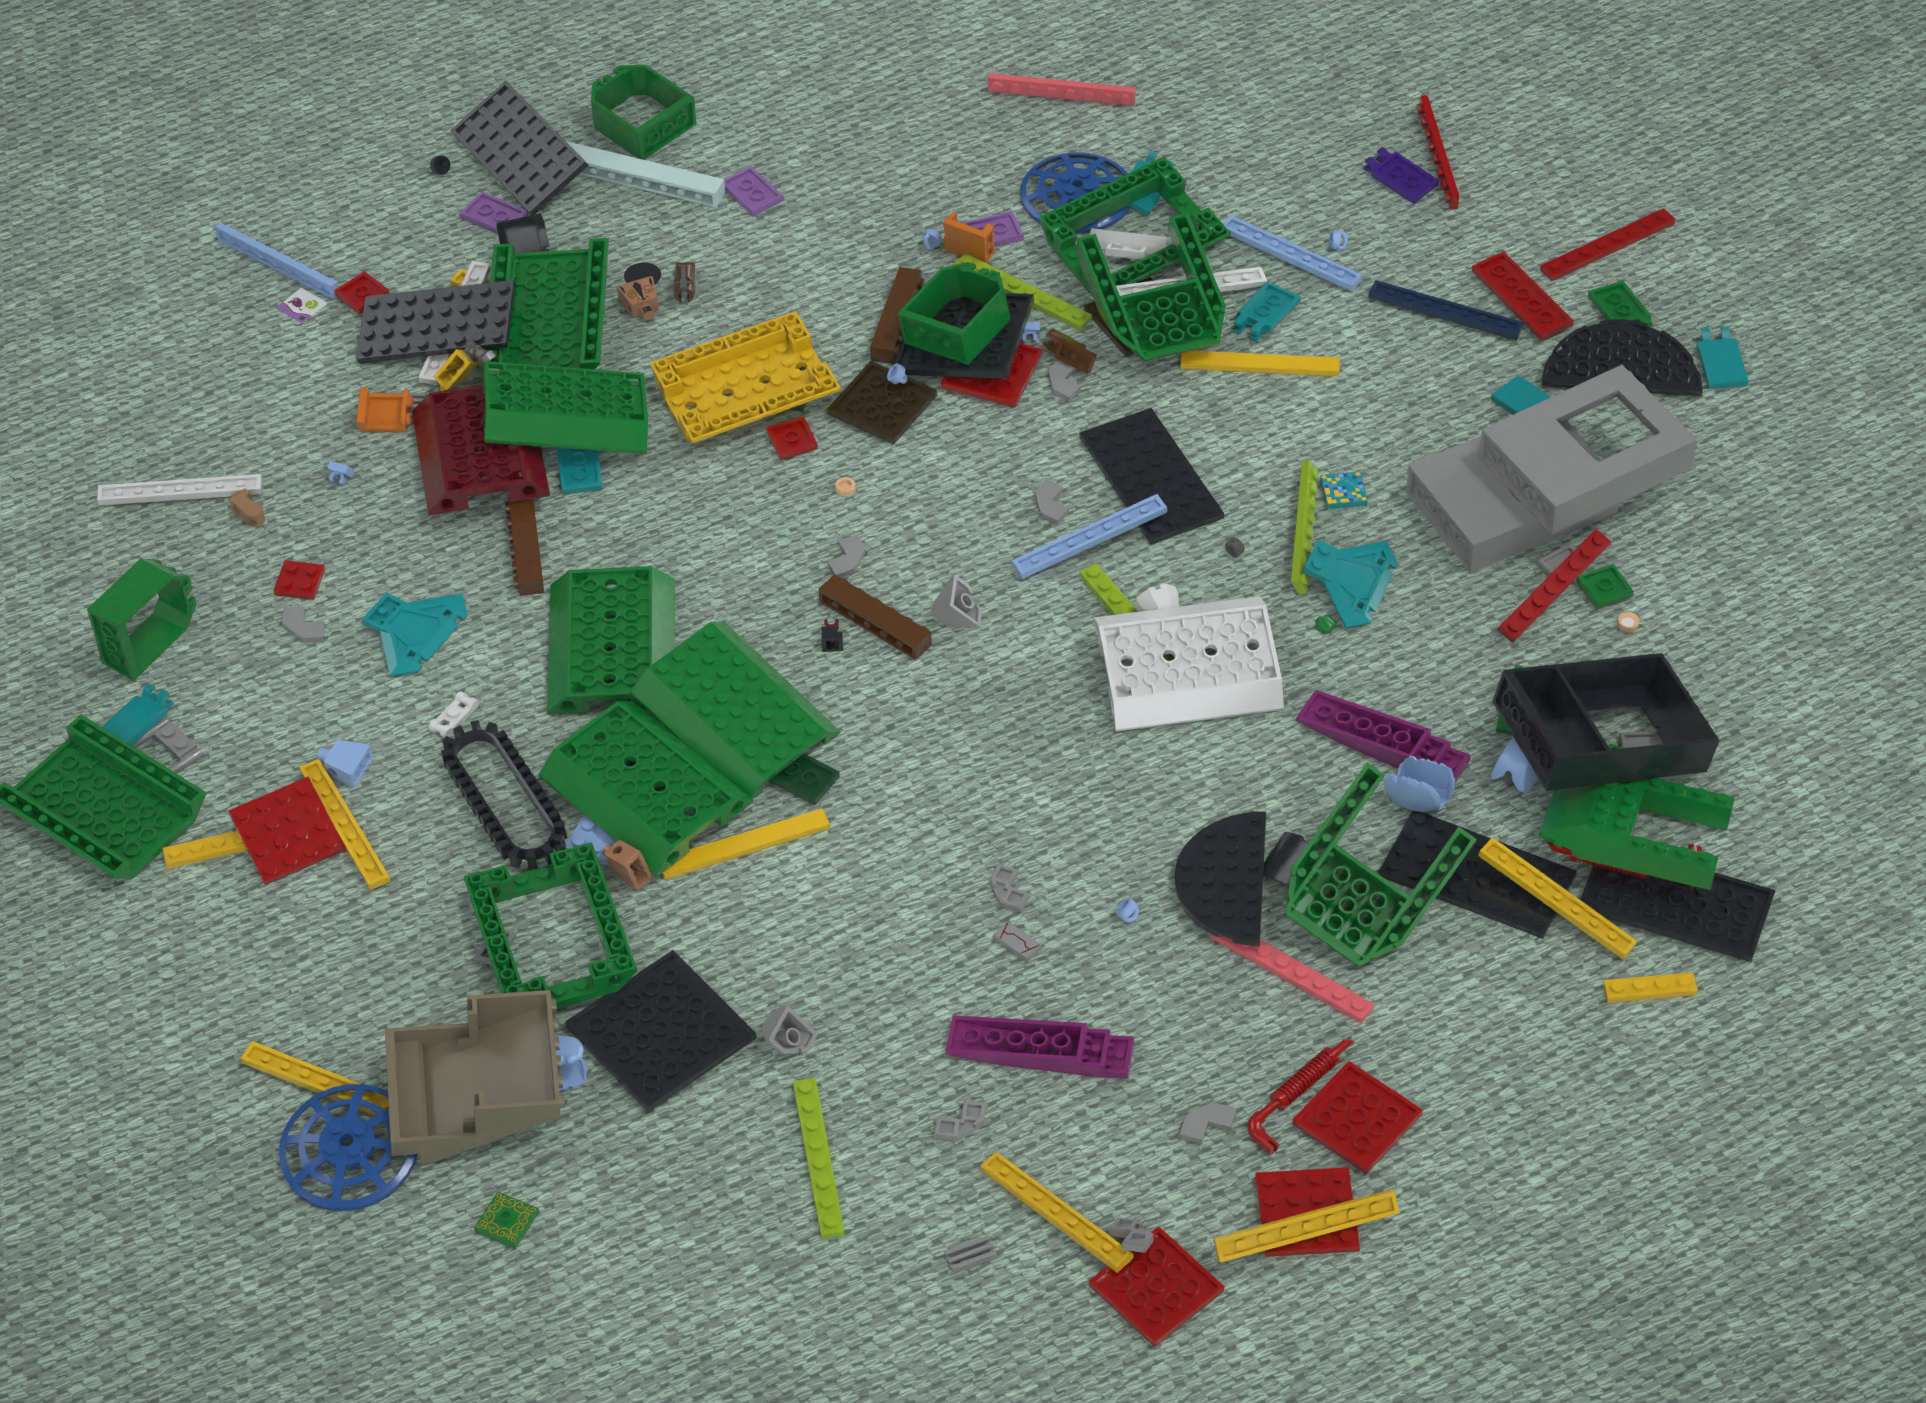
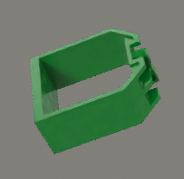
(657, 131)
(947, 340)
(118, 604)

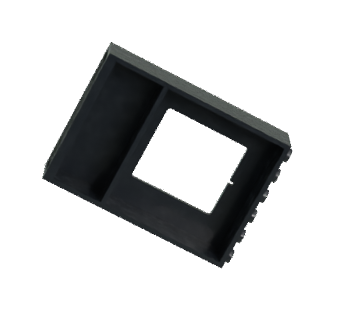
(1551, 723)

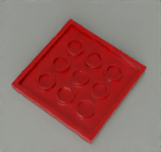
(1000, 390)
(286, 830)
(1357, 1117)
(1301, 1191)
(1158, 1288)

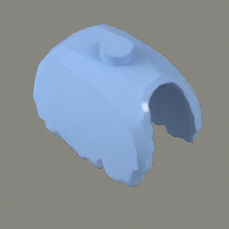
(1514, 761)
(1420, 785)
(572, 1063)

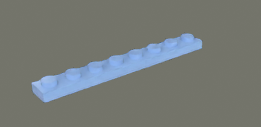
(1293, 253)
(276, 260)
(1089, 536)

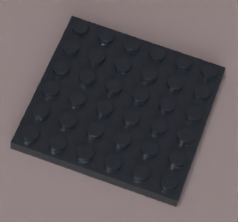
(994, 359)
(660, 1030)

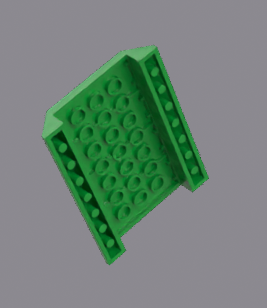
(555, 304)
(731, 707)
(105, 800)

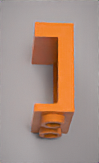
(966, 239)
(384, 411)

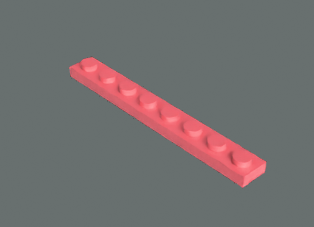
(1062, 89)
(1303, 978)

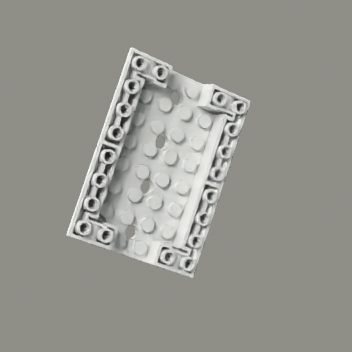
(1194, 683)

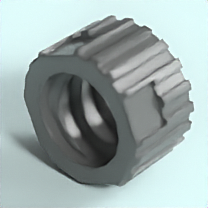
(1234, 547)

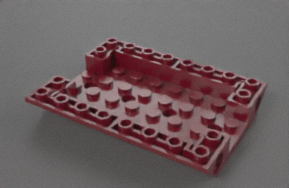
(451, 460)

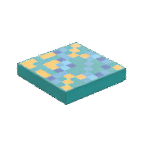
(1343, 490)

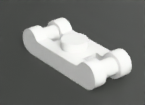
(454, 715)

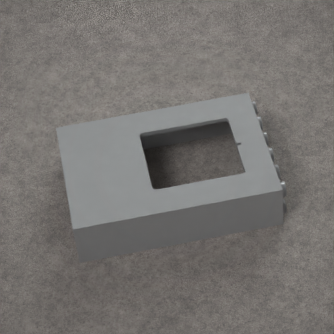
(1559, 477)
(1476, 509)

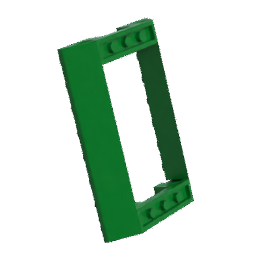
(1156, 176)
(566, 866)

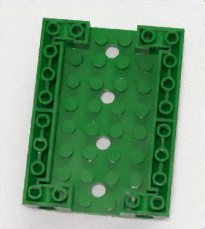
(607, 420)
(581, 633)
(624, 798)

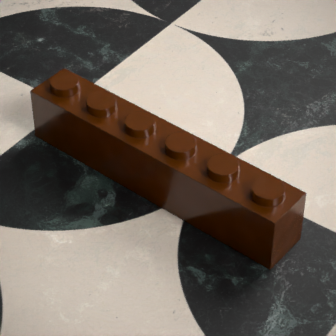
(889, 333)
(525, 548)
(875, 616)

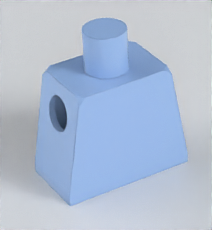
(346, 761)

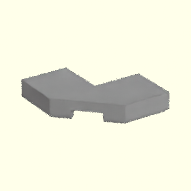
(1061, 386)
(1046, 500)
(848, 563)
(305, 631)
(1007, 896)
(1211, 1115)
(956, 1129)
(1135, 1235)

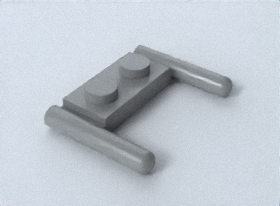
(174, 742)

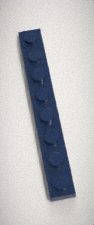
(1446, 310)

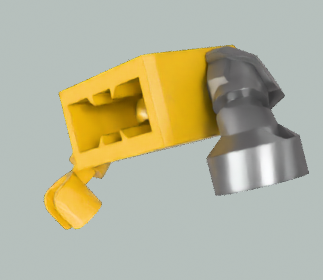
(461, 365)

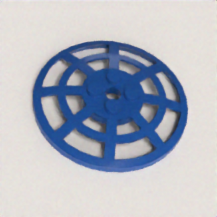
(1066, 182)
(343, 1156)

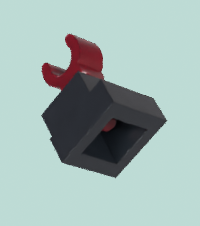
(831, 638)

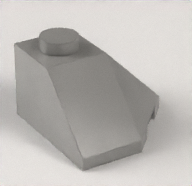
(955, 605)
(788, 1031)

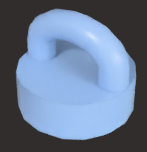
(932, 238)
(1335, 238)
(897, 374)
(1126, 908)

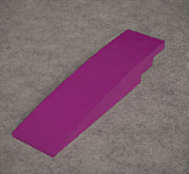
(1378, 733)
(1041, 1045)

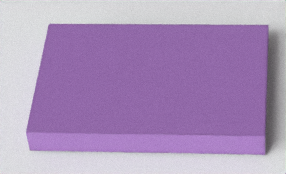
(752, 191)
(489, 210)
(1005, 227)

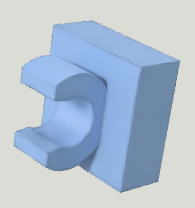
(1033, 329)
(340, 470)

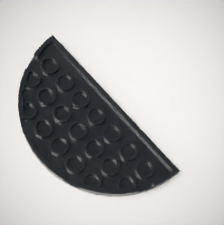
(1649, 354)
(1223, 877)

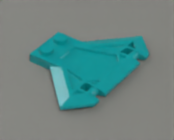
(1353, 577)
(414, 628)

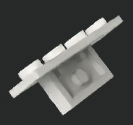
(1127, 244)

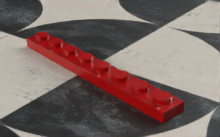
(1439, 155)
(1607, 244)
(1554, 585)

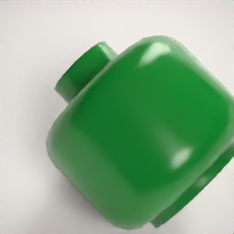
(1325, 624)

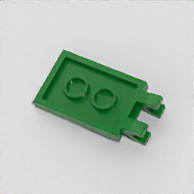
(1619, 302)

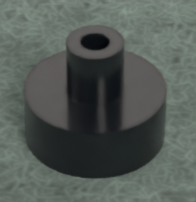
(440, 165)

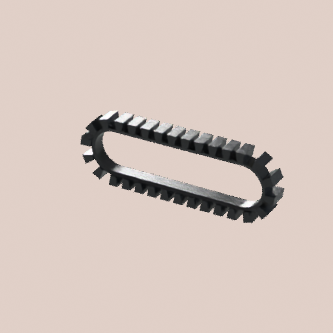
(481, 808)

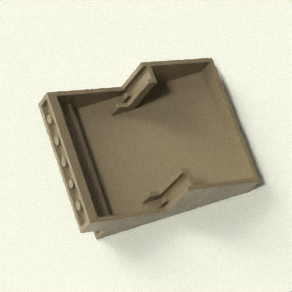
(476, 1078)

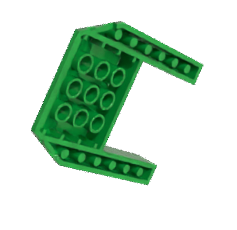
(1165, 317)
(1601, 820)
(1350, 902)

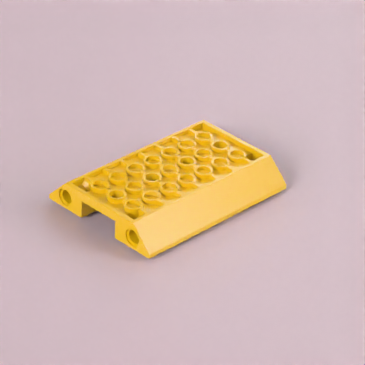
(737, 367)

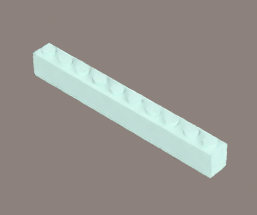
(651, 176)

